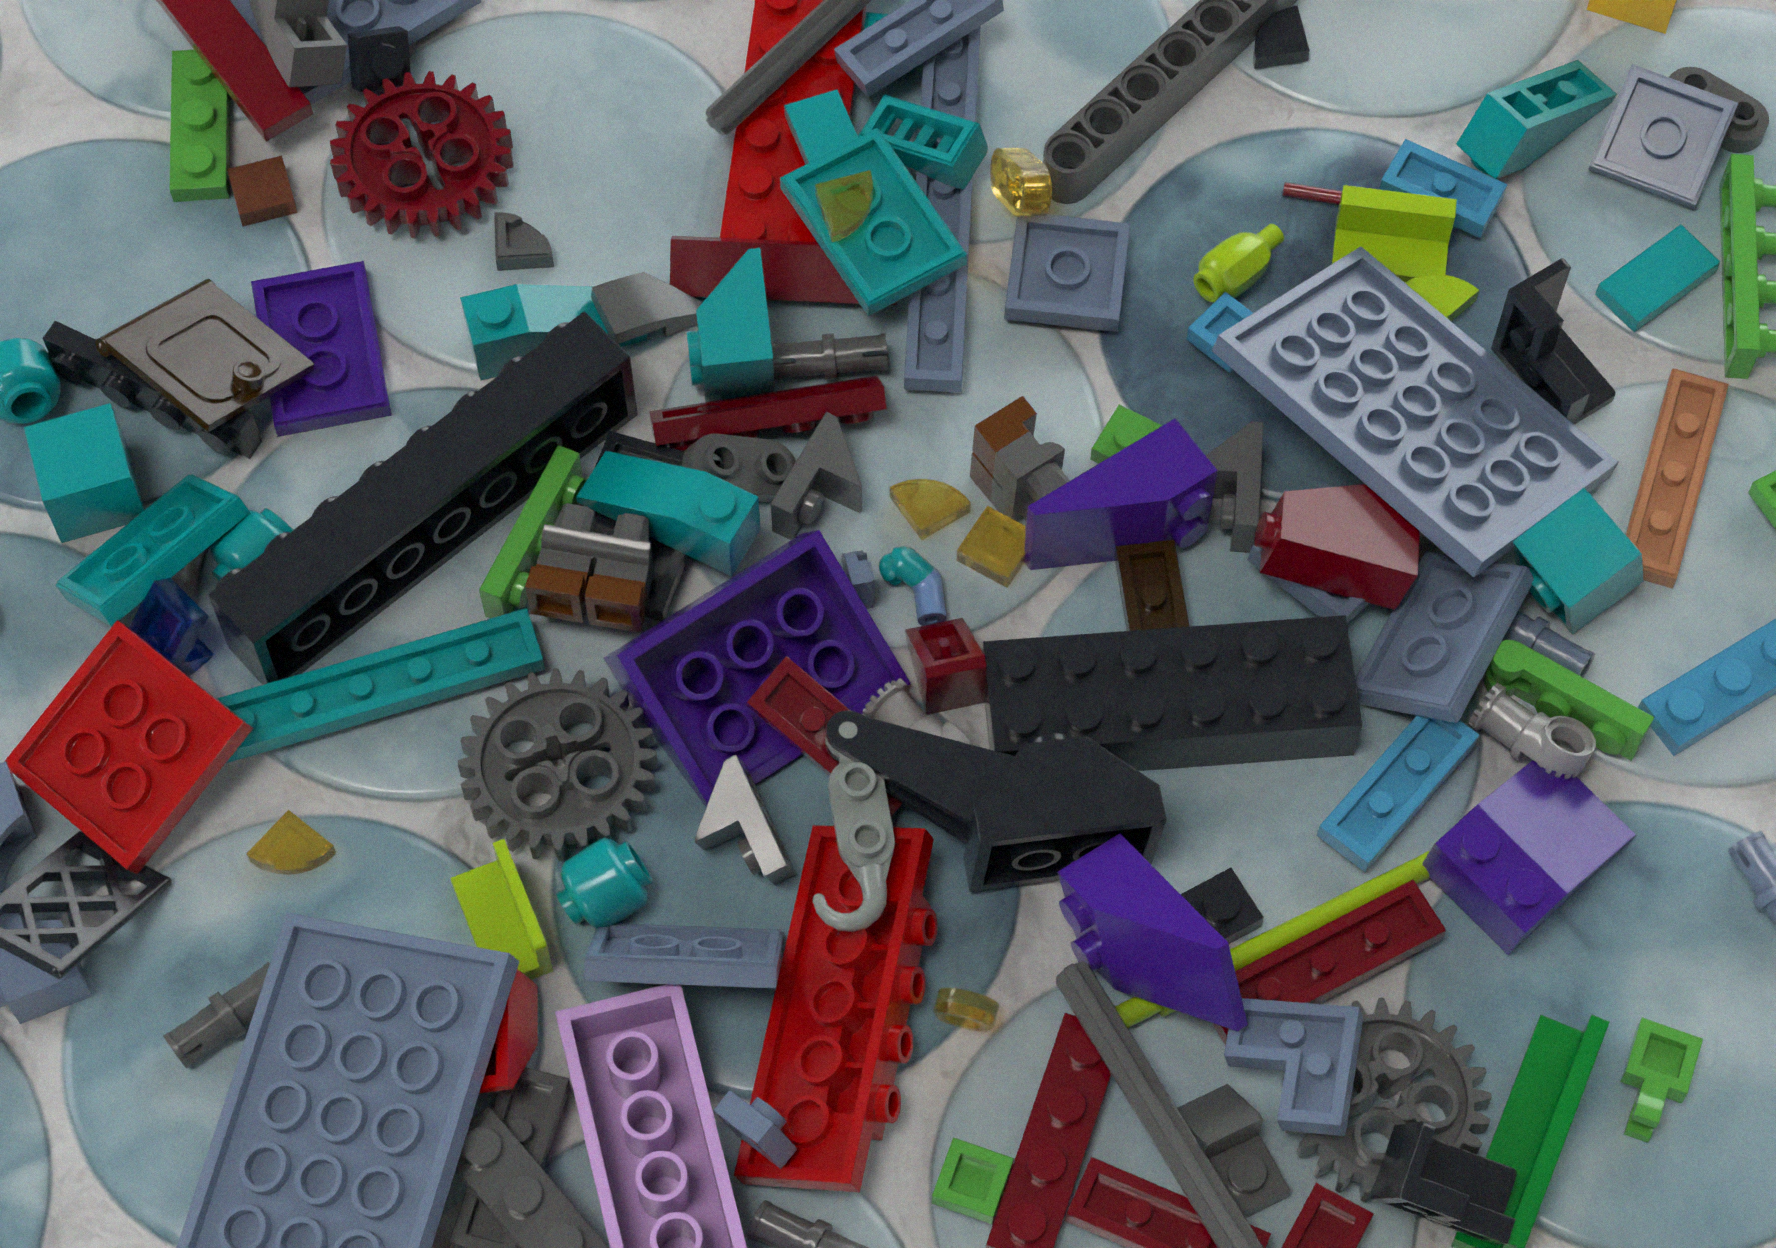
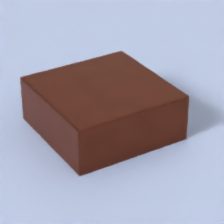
(262, 190)

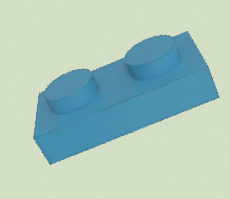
(1432, 174)

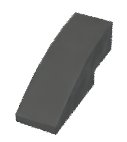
(301, 40)

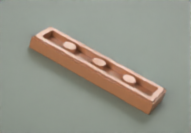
(1674, 473)

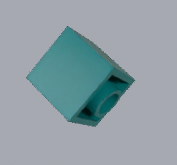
(84, 472)
(1578, 561)

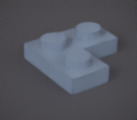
(1315, 1049)

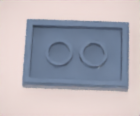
(1441, 638)
(685, 955)

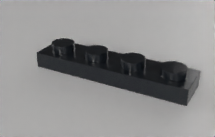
(79, 360)

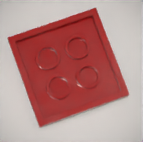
(127, 747)

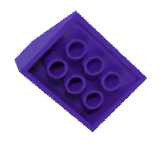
(718, 650)

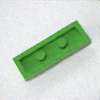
(198, 131)
(507, 577)

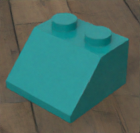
(733, 337)

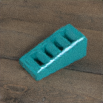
(956, 154)

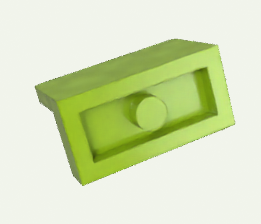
(1396, 228)
(501, 912)

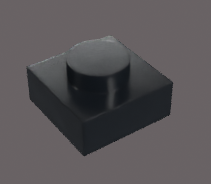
(378, 56)
(1225, 905)

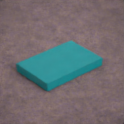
(901, 239)
(151, 548)

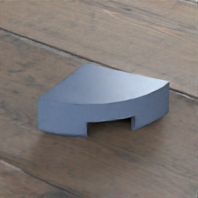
(860, 575)

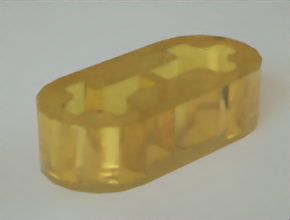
(1020, 181)

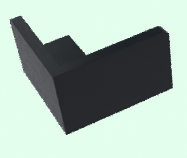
(1541, 352)
(1445, 1184)

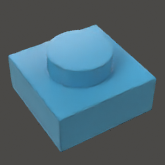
(1216, 319)

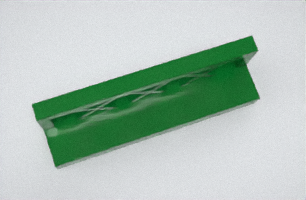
(1540, 1117)

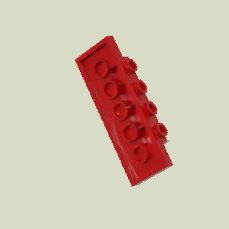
(842, 1018)

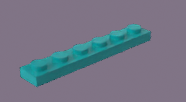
(386, 682)

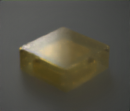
(994, 547)

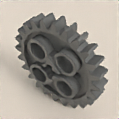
(573, 810)
(1449, 1090)

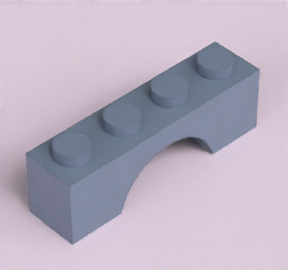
(23, 986)

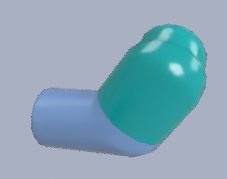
(922, 577)

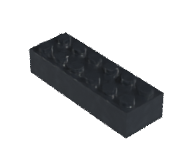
(1181, 692)

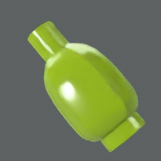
(1236, 263)

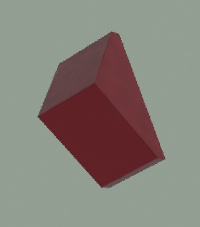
(947, 665)

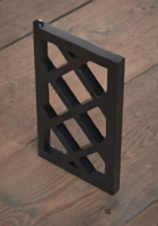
(27, 942)

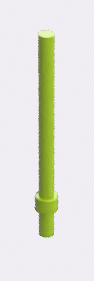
(1137, 1009)

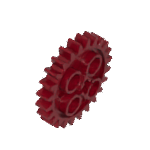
(374, 172)

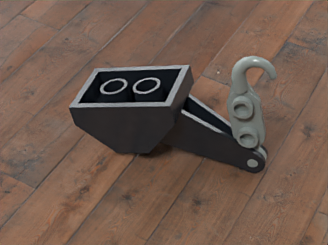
(1014, 813)

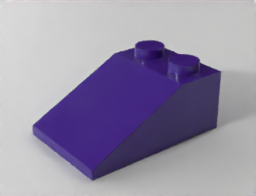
(1139, 495)
(1525, 852)
(1148, 936)

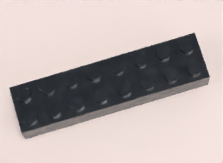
(423, 502)

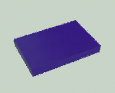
(332, 324)

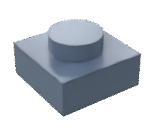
(757, 1126)

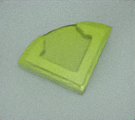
(1445, 293)

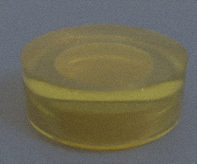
(966, 1009)

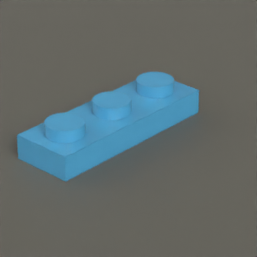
(1715, 691)
(1396, 788)

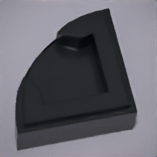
(1281, 40)

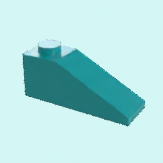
(1532, 117)
(519, 317)
(683, 506)

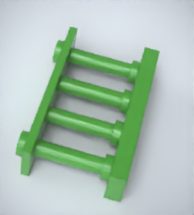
(1741, 247)

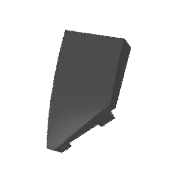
(642, 305)

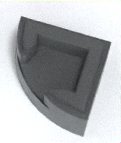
(519, 244)

